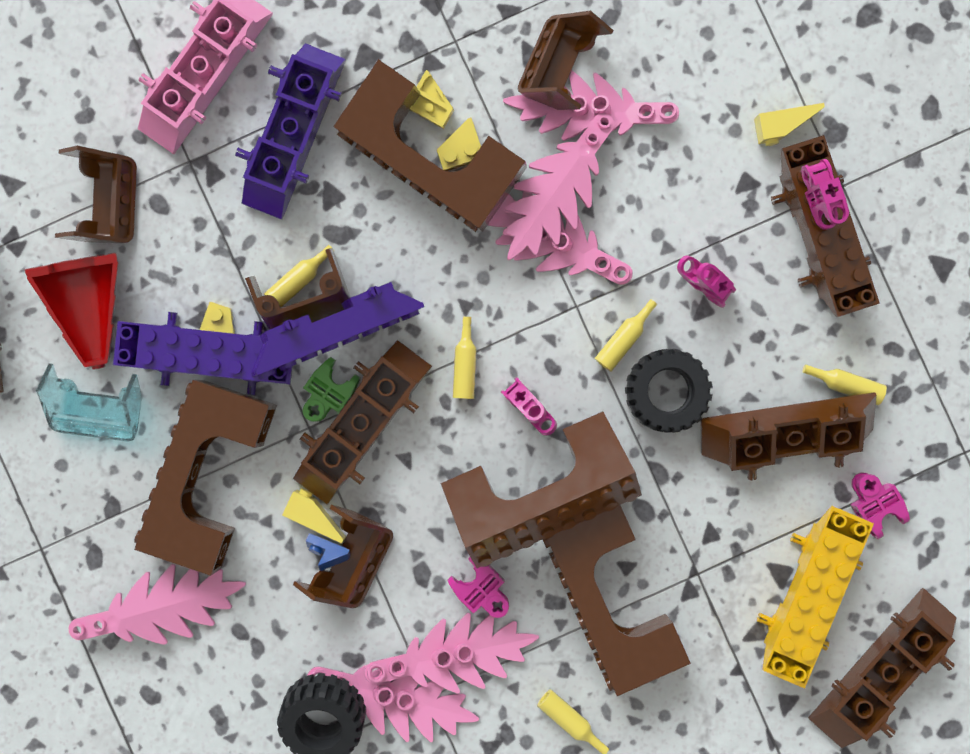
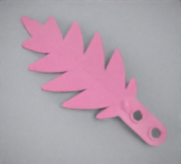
(624, 112)
(556, 190)
(572, 248)
(161, 607)
(456, 654)
(401, 698)

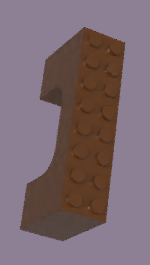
(374, 125)
(596, 484)
(171, 523)
(627, 654)

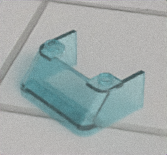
(89, 413)

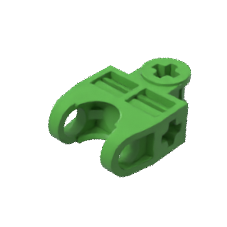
(323, 377)

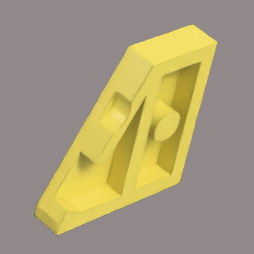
(432, 102)
(459, 147)
(218, 319)

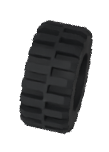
(697, 385)
(325, 695)

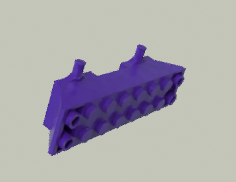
(281, 152)
(360, 315)
(192, 352)

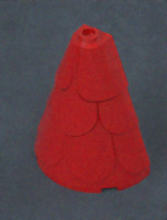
(81, 302)

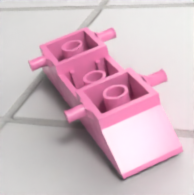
(186, 89)

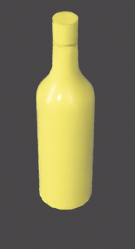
(296, 278)
(624, 338)
(464, 364)
(847, 382)
(569, 720)

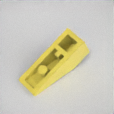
(776, 125)
(311, 514)

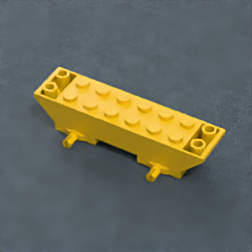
(814, 596)

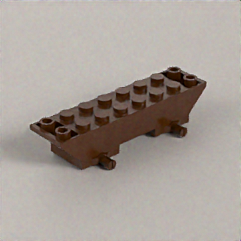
(834, 254)
(361, 421)
(762, 435)
(886, 670)

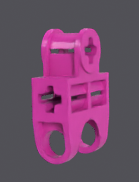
(822, 189)
(707, 279)
(529, 406)
(877, 502)
(468, 590)

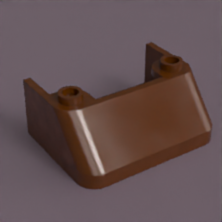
(555, 55)
(112, 196)
(326, 304)
(350, 580)

